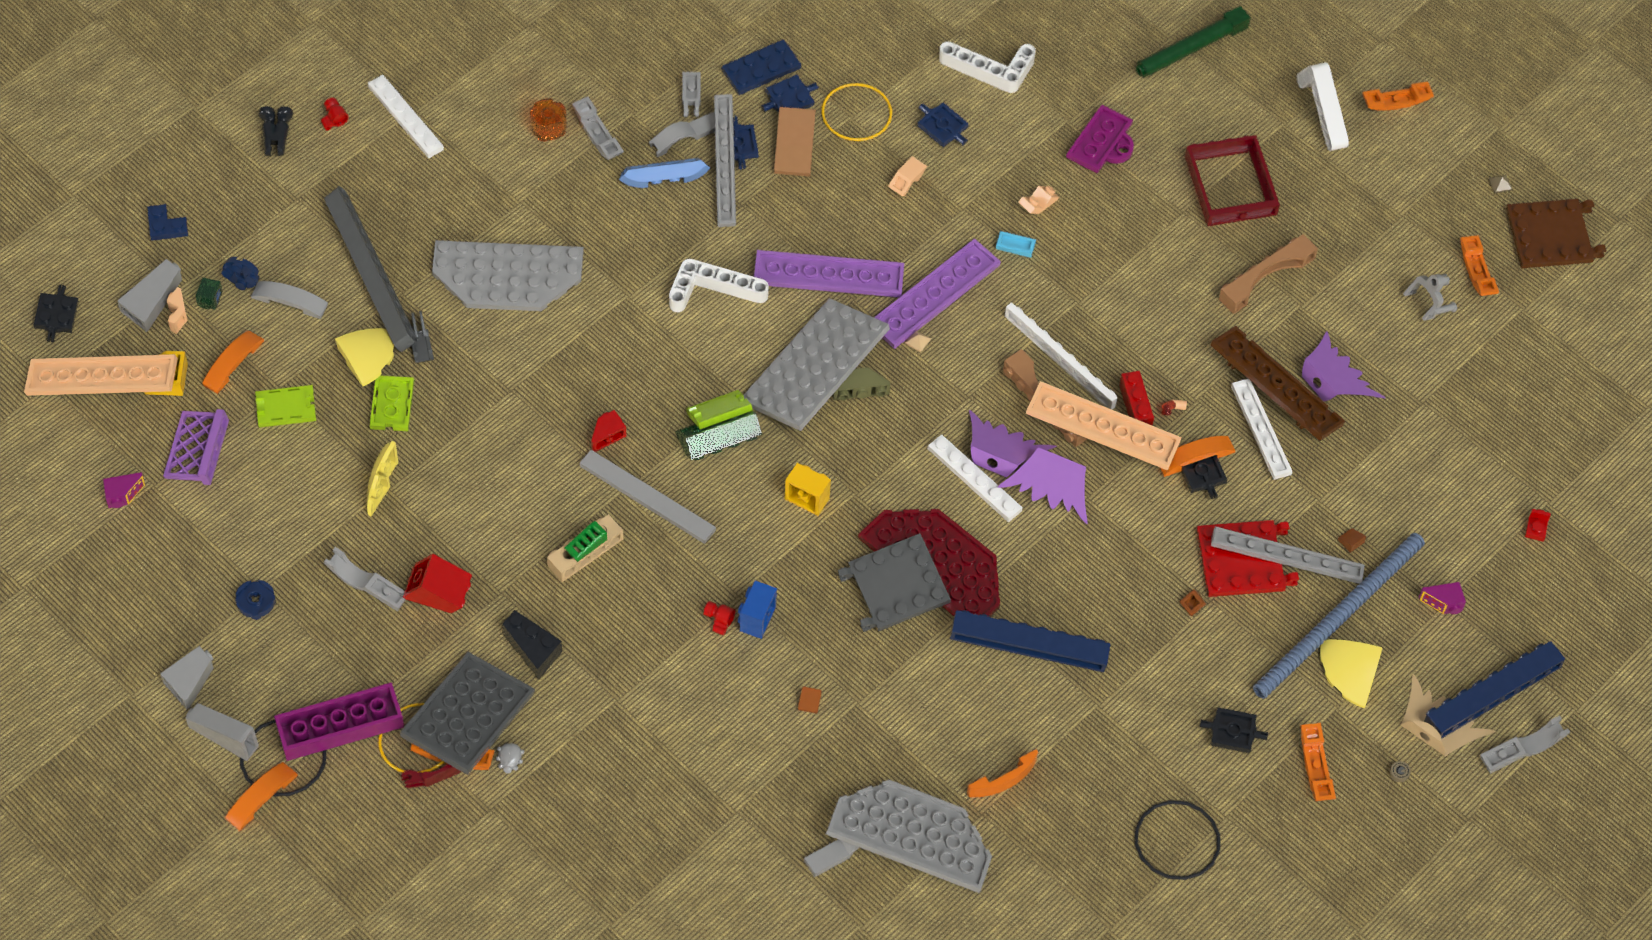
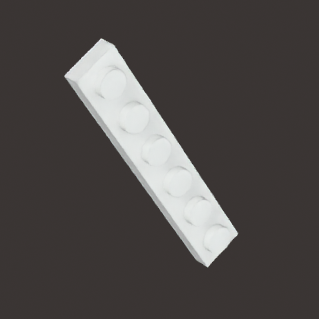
(405, 116)
(1261, 429)
(975, 478)

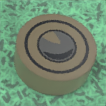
(1400, 771)

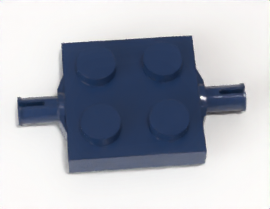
(790, 94)
(942, 124)
(744, 143)

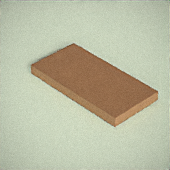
(794, 141)

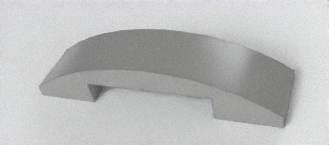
(595, 129)
(291, 296)

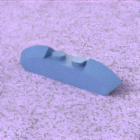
(640, 175)

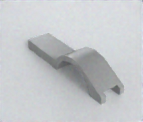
(698, 129)
(369, 582)
(1526, 746)
(829, 856)

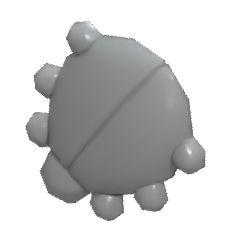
(509, 757)

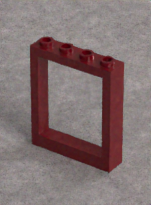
(1225, 148)

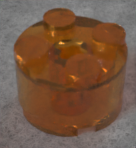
(548, 119)

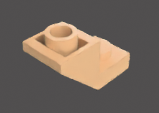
(906, 175)
(1040, 200)
(176, 305)

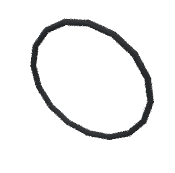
(284, 793)
(1162, 873)

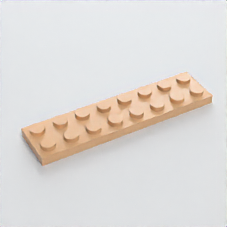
(101, 375)
(1103, 425)

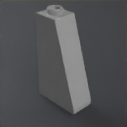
(150, 295)
(223, 730)

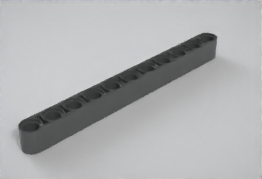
(370, 269)

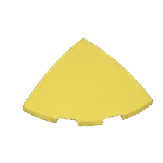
(366, 352)
(379, 477)
(1350, 667)

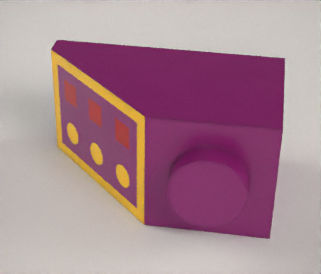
(122, 489)
(1444, 597)

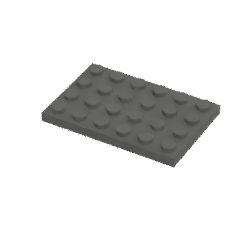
(467, 713)

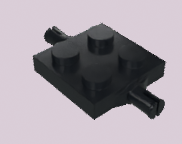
(56, 313)
(1204, 475)
(1233, 730)

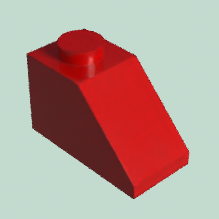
(607, 430)

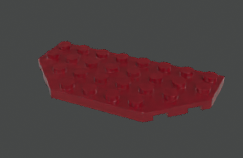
(961, 560)

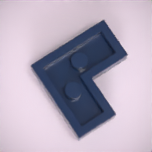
(165, 228)

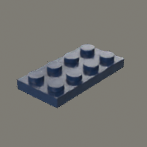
(761, 67)

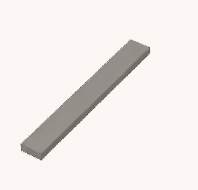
(725, 160)
(647, 496)
(1287, 555)

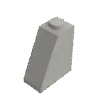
(188, 675)

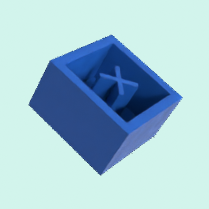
(757, 609)

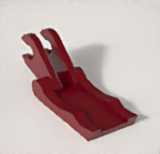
(426, 779)

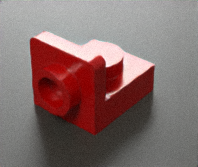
(1537, 524)

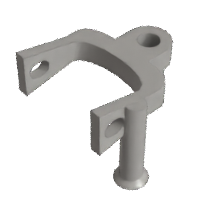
(1433, 286)

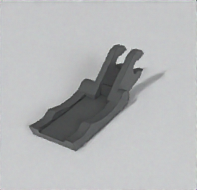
(422, 348)

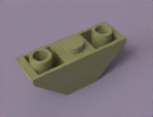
(862, 384)

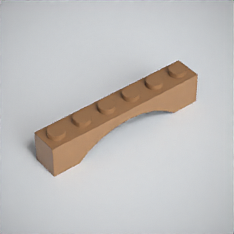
(1294, 255)
(1021, 370)

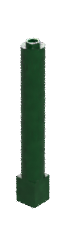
(1231, 24)

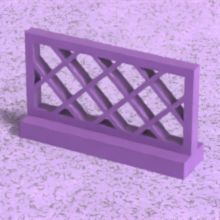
(212, 446)

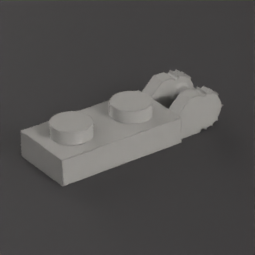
(691, 92)

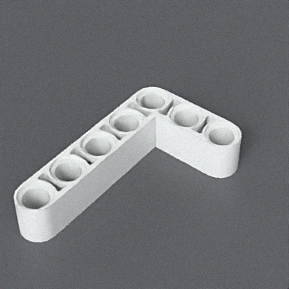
(988, 70)
(1327, 104)
(713, 278)

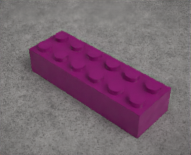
(339, 721)

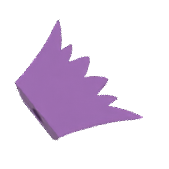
(1333, 373)
(996, 443)
(1052, 476)

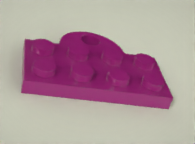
(1102, 140)

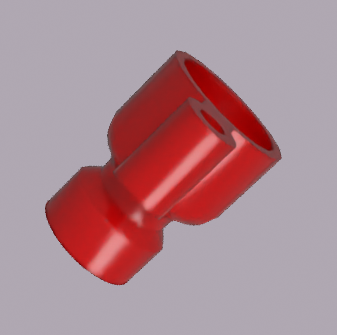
(336, 114)
(723, 616)

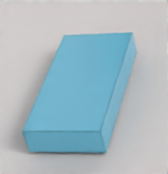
(1015, 244)

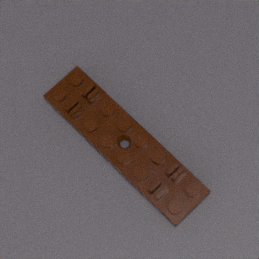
(1289, 393)

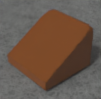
(1352, 539)
(810, 699)

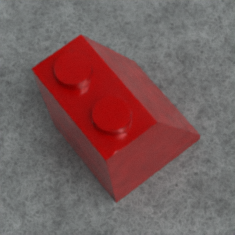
(438, 584)

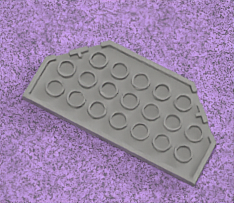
(507, 274)
(913, 832)

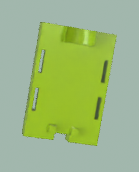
(392, 403)
(285, 406)
(719, 409)

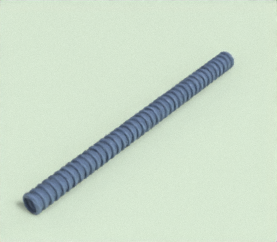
(1338, 615)

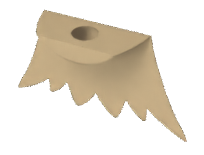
(1415, 717)

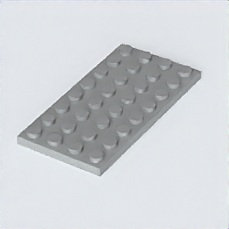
(815, 364)

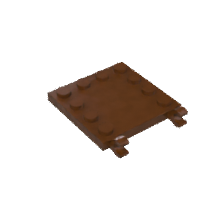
(1552, 233)

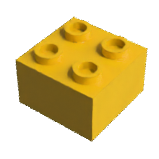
(807, 489)

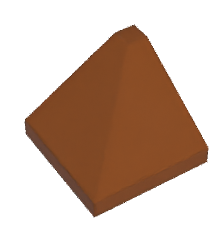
(1193, 602)

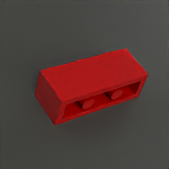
(1135, 397)

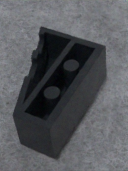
(532, 643)

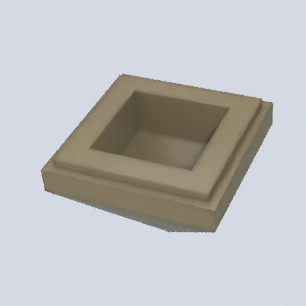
(1500, 183)

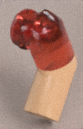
(1173, 404)

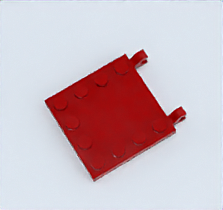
(1240, 574)

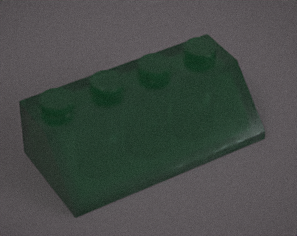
(714, 438)

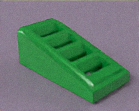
(589, 531)

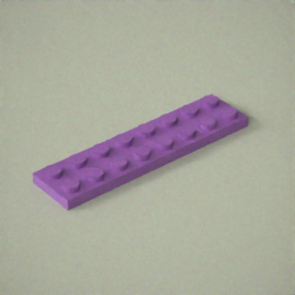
(830, 273)
(937, 292)

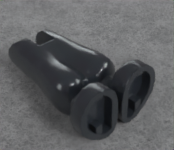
(275, 133)

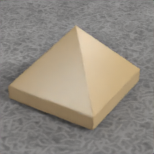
(918, 341)

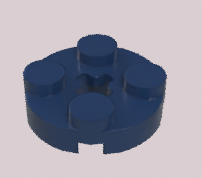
(232, 271)
(255, 609)

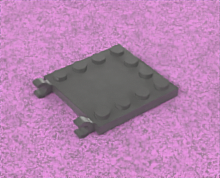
(897, 583)

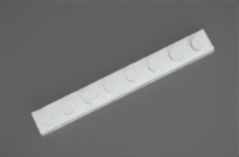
(1060, 356)

